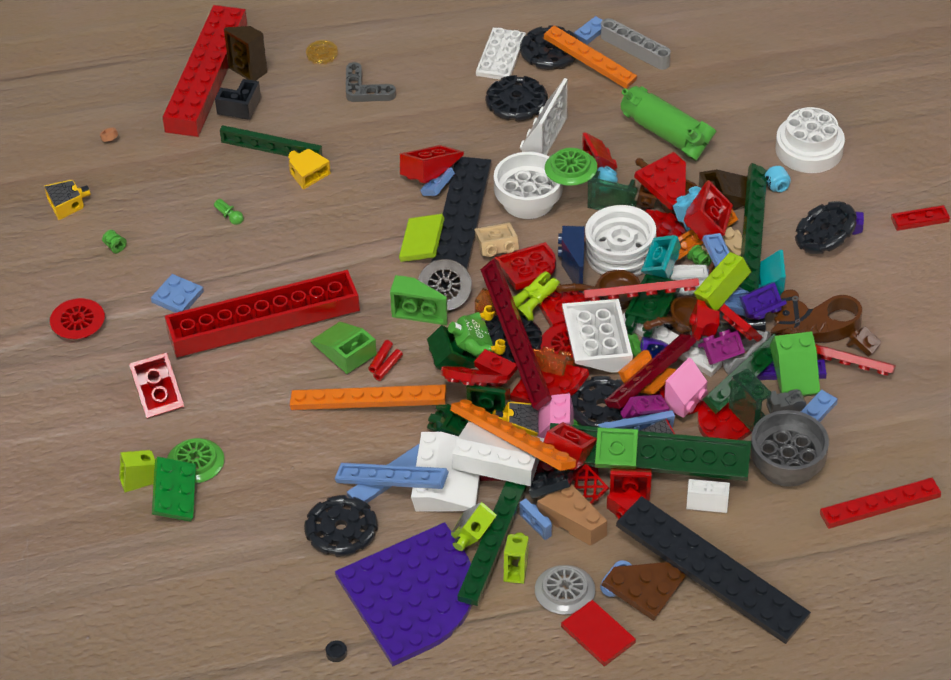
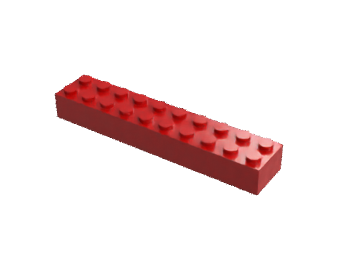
(202, 74)
(262, 313)

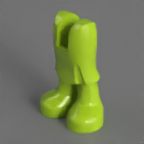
(536, 292)

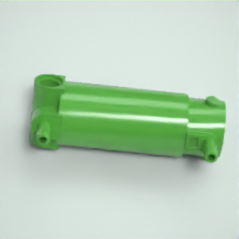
(667, 121)

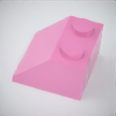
(685, 388)
(557, 410)

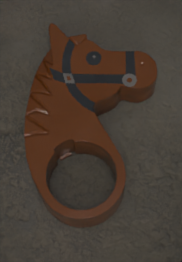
(798, 318)

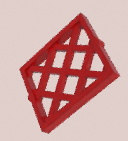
(595, 497)

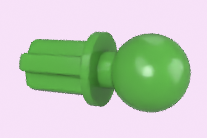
(235, 217)
(635, 344)

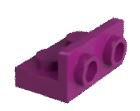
(722, 347)
(644, 406)

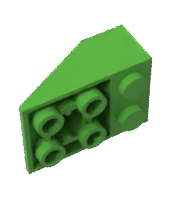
(346, 345)

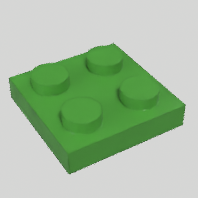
(616, 448)

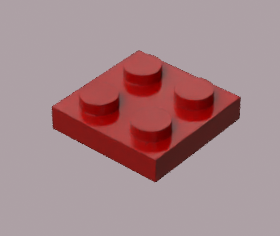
(666, 223)
(740, 324)

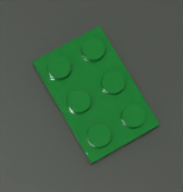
(173, 489)

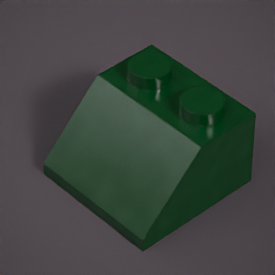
(446, 352)
(488, 397)

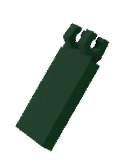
(648, 307)
(446, 421)

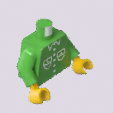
(472, 333)

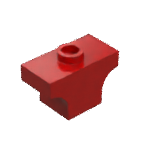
(704, 320)
(494, 363)
(620, 502)

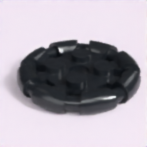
(535, 50)
(527, 95)
(835, 215)
(496, 332)
(592, 398)
(337, 516)

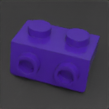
(762, 301)

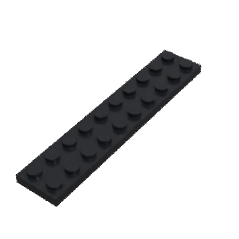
(462, 212)
(713, 569)

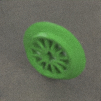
(570, 170)
(209, 456)

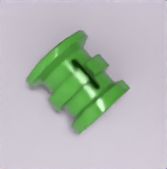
(114, 241)
(699, 256)

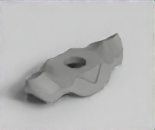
(733, 362)

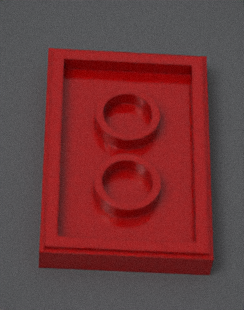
(598, 633)

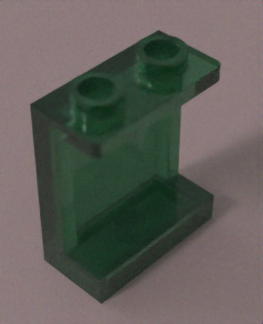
(608, 193)
(747, 397)

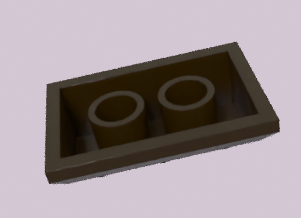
(246, 51)

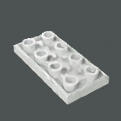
(500, 53)

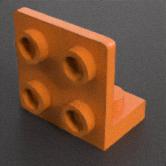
(636, 364)

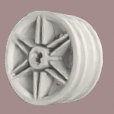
(619, 239)

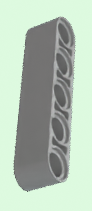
(635, 43)

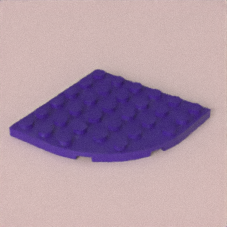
(410, 592)

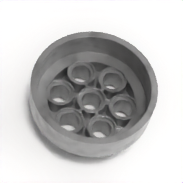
(789, 447)

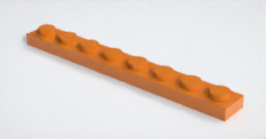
(368, 397)
(513, 435)

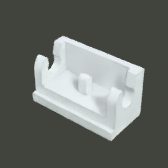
(708, 495)

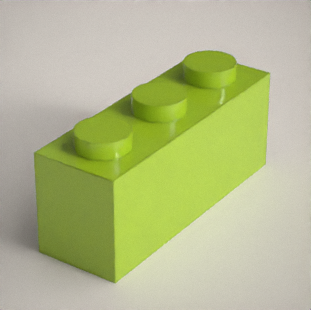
(723, 281)

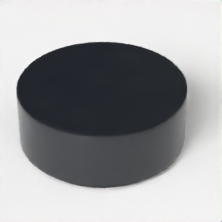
(336, 651)

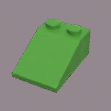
(417, 301)
(796, 363)

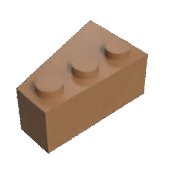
(575, 514)

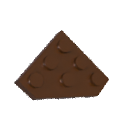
(645, 585)

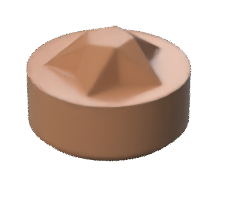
(108, 134)

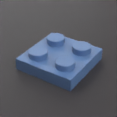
(177, 294)

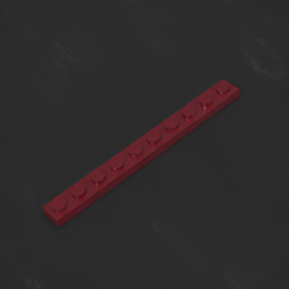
(516, 334)

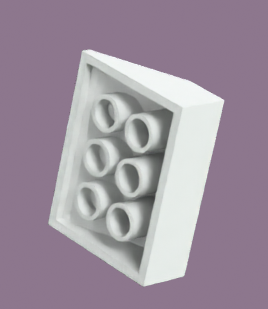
(548, 123)
(598, 334)
(490, 456)
(459, 488)

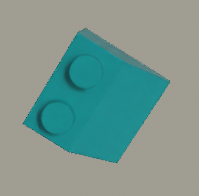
(662, 256)
(773, 270)

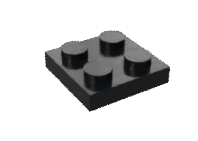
(546, 483)

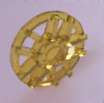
(321, 52)

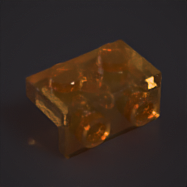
(553, 362)

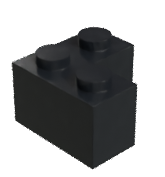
(239, 102)

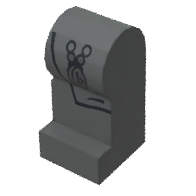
(786, 401)

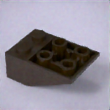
(729, 184)

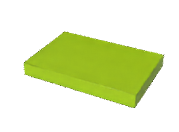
(421, 237)

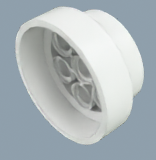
(810, 141)
(524, 186)

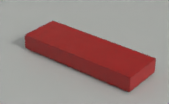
(920, 217)

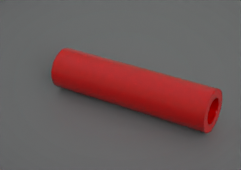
(380, 356)
(388, 364)

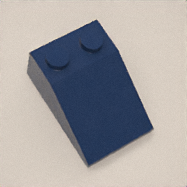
(572, 252)

